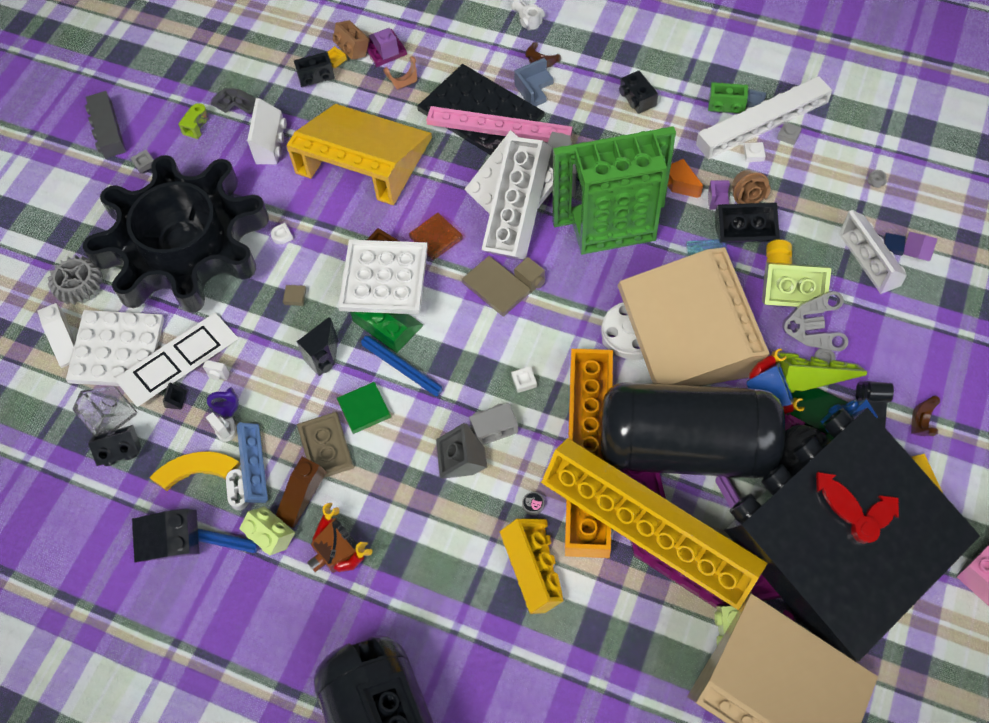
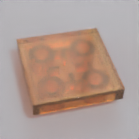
(437, 234)

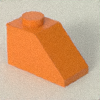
(683, 180)

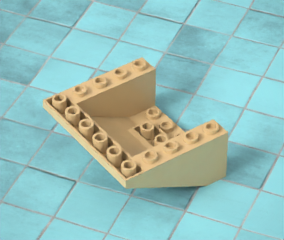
(693, 321)
(780, 674)

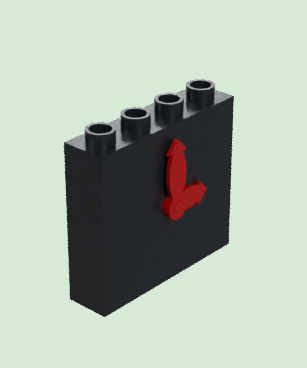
(851, 532)

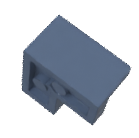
(531, 79)

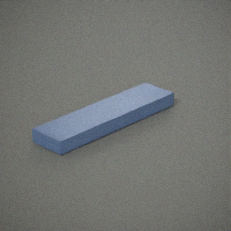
(252, 463)

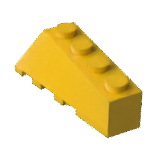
(533, 563)

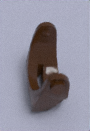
(533, 55)
(921, 426)

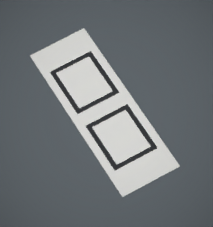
(175, 359)

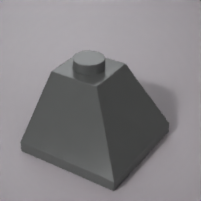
(460, 453)

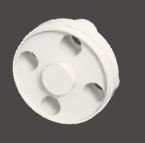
(625, 339)

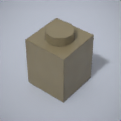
(530, 274)

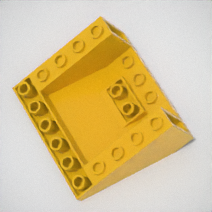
(360, 144)

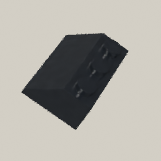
(747, 222)

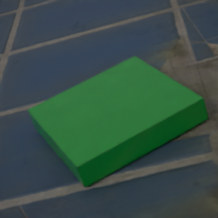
(363, 407)

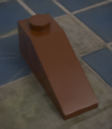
(299, 491)

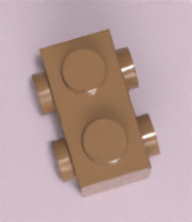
(350, 39)

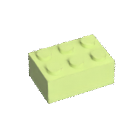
(794, 283)

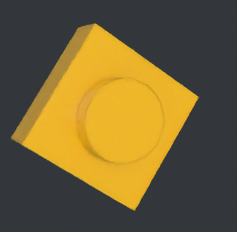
(336, 57)

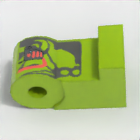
(193, 121)

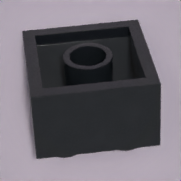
(320, 347)

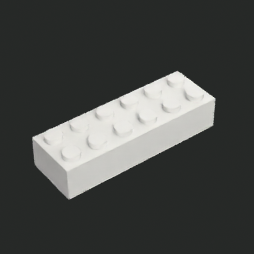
(516, 197)

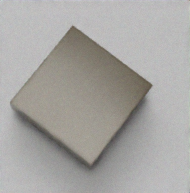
(294, 295)

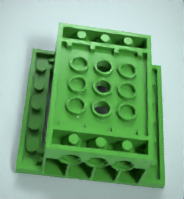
(621, 188)

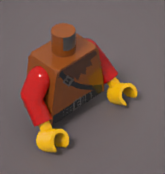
(335, 545)

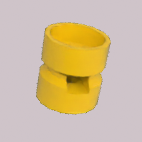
(779, 252)

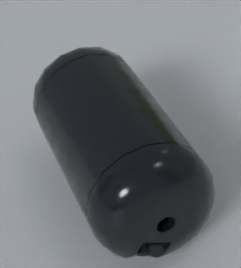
(692, 430)
(369, 685)

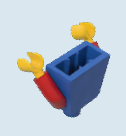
(770, 377)

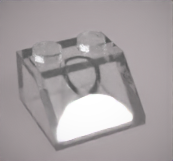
(103, 409)

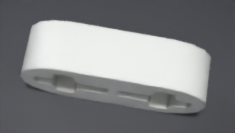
(232, 490)

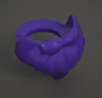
(227, 407)

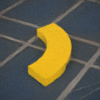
(192, 463)

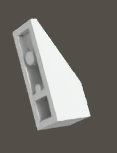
(58, 333)

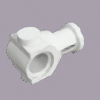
(529, 14)

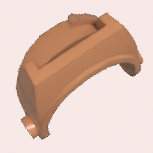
(409, 78)

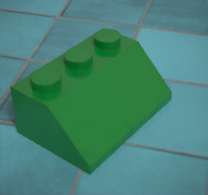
(389, 328)

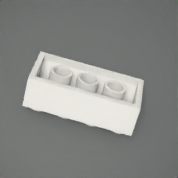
(872, 253)

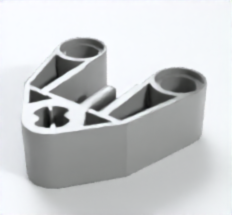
(815, 305)

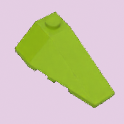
(815, 373)

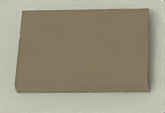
(496, 286)
(326, 443)

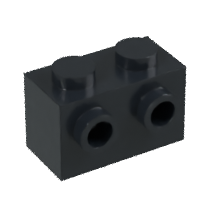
(314, 69)
(638, 92)
(114, 446)

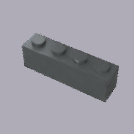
(105, 125)

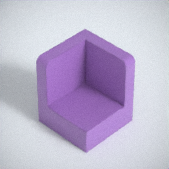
(718, 193)
(920, 246)

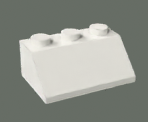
(266, 133)

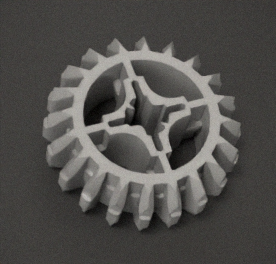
(74, 280)

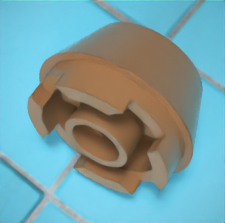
(750, 187)

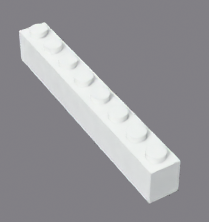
(763, 117)

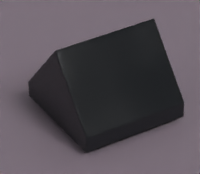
(174, 397)

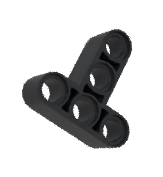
(878, 396)

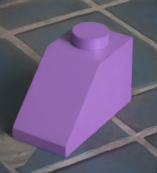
(385, 43)

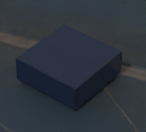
(895, 243)

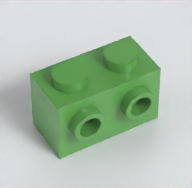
(727, 97)

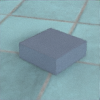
(755, 98)

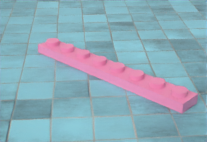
(493, 124)

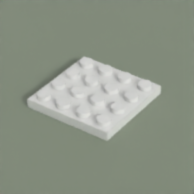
(484, 183)
(383, 277)
(111, 345)

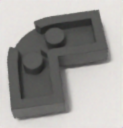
(232, 96)

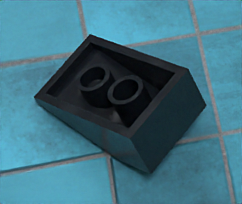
(165, 535)

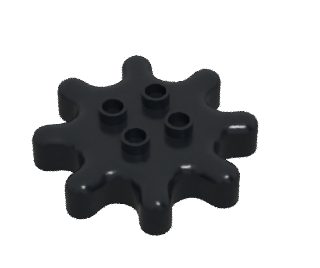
(177, 233)

